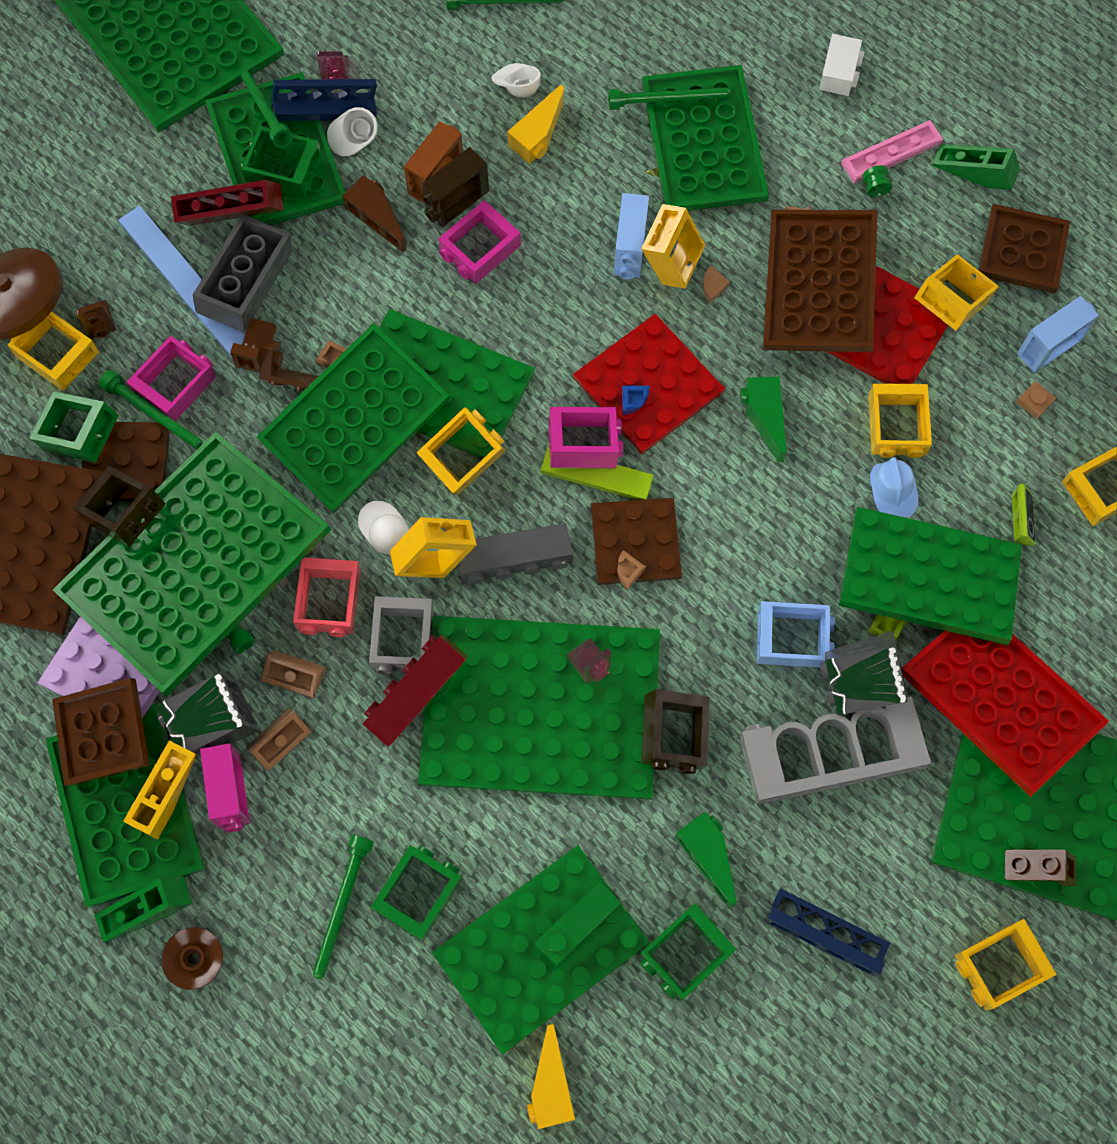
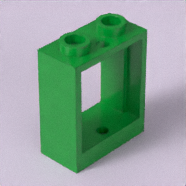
(305, 147)
(87, 444)
(400, 919)
(708, 931)

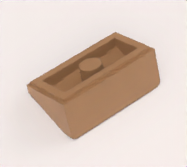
(292, 673)
(278, 739)

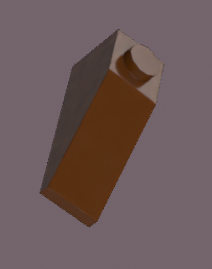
(370, 205)

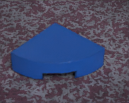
(633, 398)

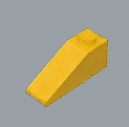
(534, 131)
(161, 791)
(550, 1092)

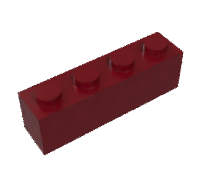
(227, 203)
(415, 689)

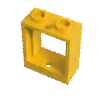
(670, 226)
(945, 302)
(70, 365)
(900, 395)
(429, 456)
(1084, 493)
(453, 545)
(1029, 950)

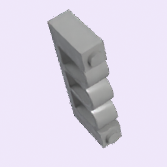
(765, 770)

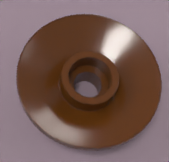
(178, 952)

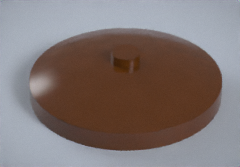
(28, 290)

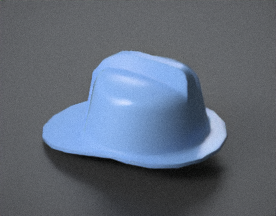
(894, 488)

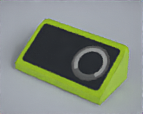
(1023, 516)

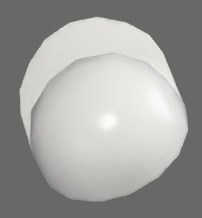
(518, 79)
(352, 131)
(381, 525)

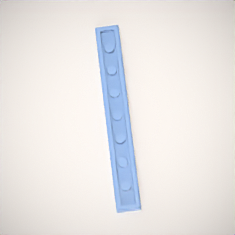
(175, 270)

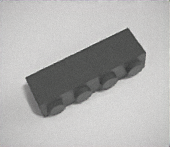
(517, 552)

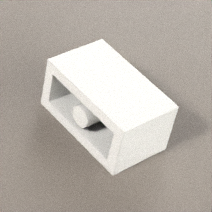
(840, 65)

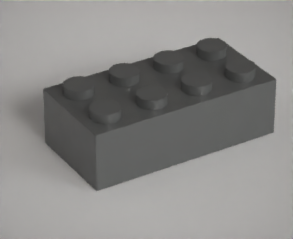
(242, 273)

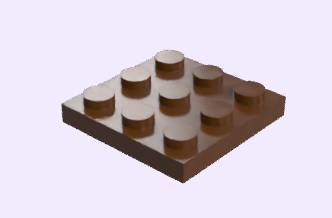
(1024, 248)
(137, 451)
(642, 530)
(100, 732)

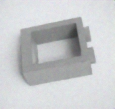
(397, 607)

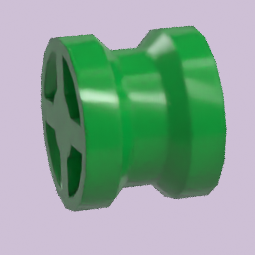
(877, 181)

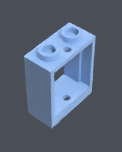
(631, 235)
(1057, 334)
(798, 611)

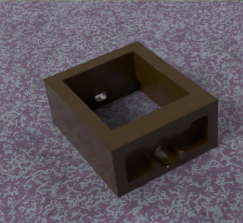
(455, 187)
(104, 496)
(651, 742)

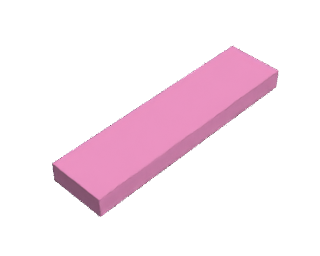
(893, 150)

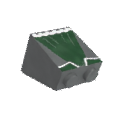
(865, 675)
(208, 714)

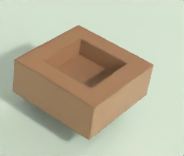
(1036, 400)

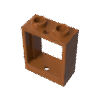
(434, 153)

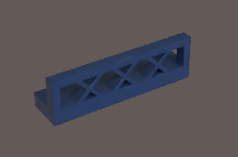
(322, 104)
(825, 941)

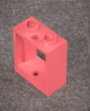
(333, 570)

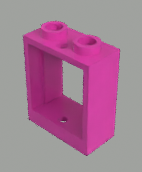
(497, 224)
(158, 362)
(584, 456)
(225, 787)

